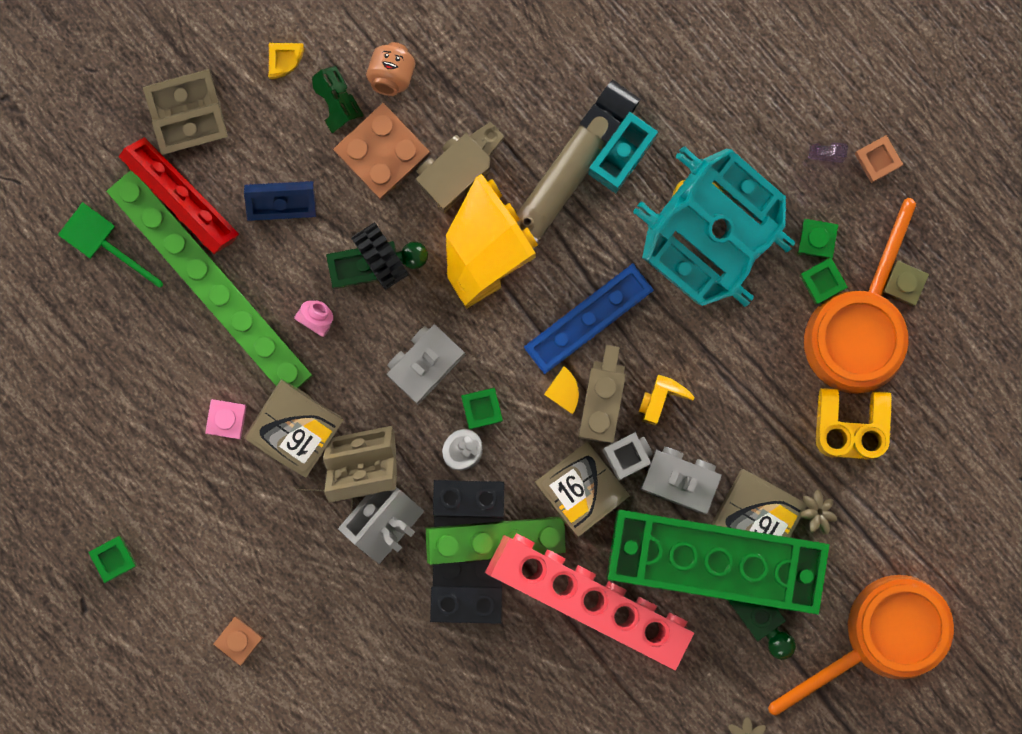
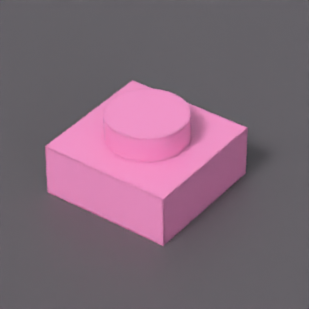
(225, 419)

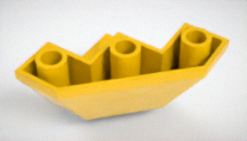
(485, 243)

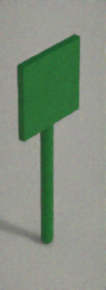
(88, 232)

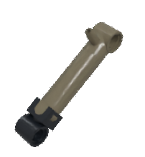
(575, 159)

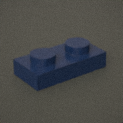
(280, 200)

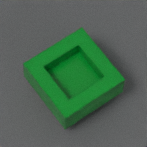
(817, 239)
(823, 281)
(482, 408)
(112, 559)

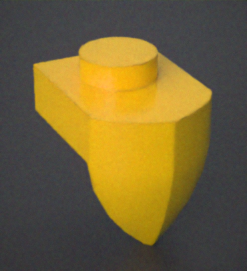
(653, 403)

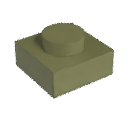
(905, 283)

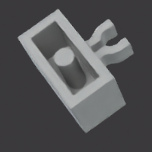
(424, 363)
(681, 481)
(381, 523)

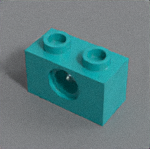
(622, 152)

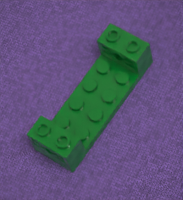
(717, 561)

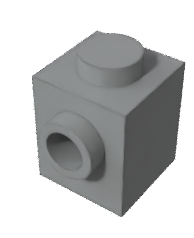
(628, 455)

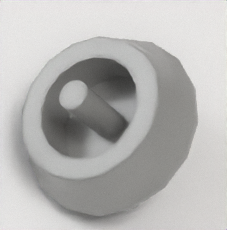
(462, 449)

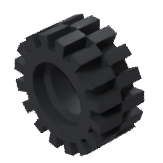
(379, 256)

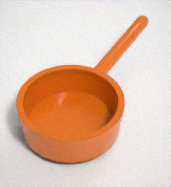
(859, 336)
(895, 630)

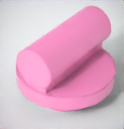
(315, 316)

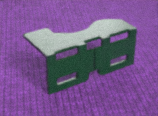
(337, 115)

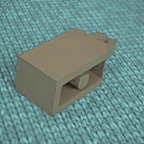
(455, 170)
(603, 399)

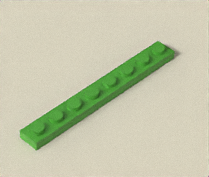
(208, 281)

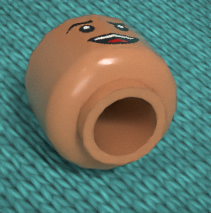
(390, 69)

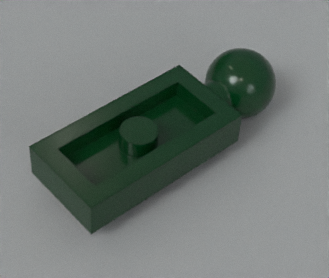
(351, 269)
(763, 622)

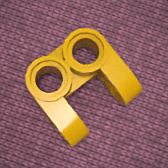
(852, 432)

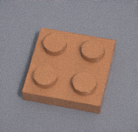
(381, 151)

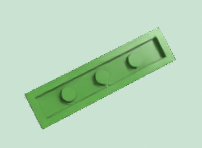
(481, 540)

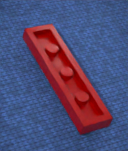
(178, 195)

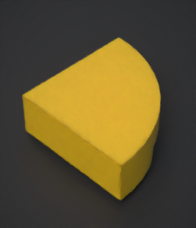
(284, 58)
(564, 391)

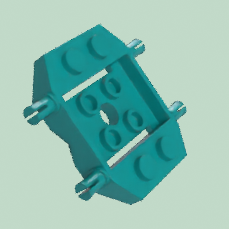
(692, 215)

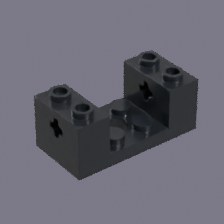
(463, 589)

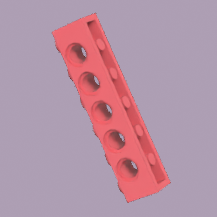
(665, 648)

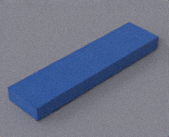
(588, 319)

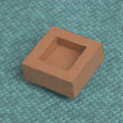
(878, 159)
(238, 641)

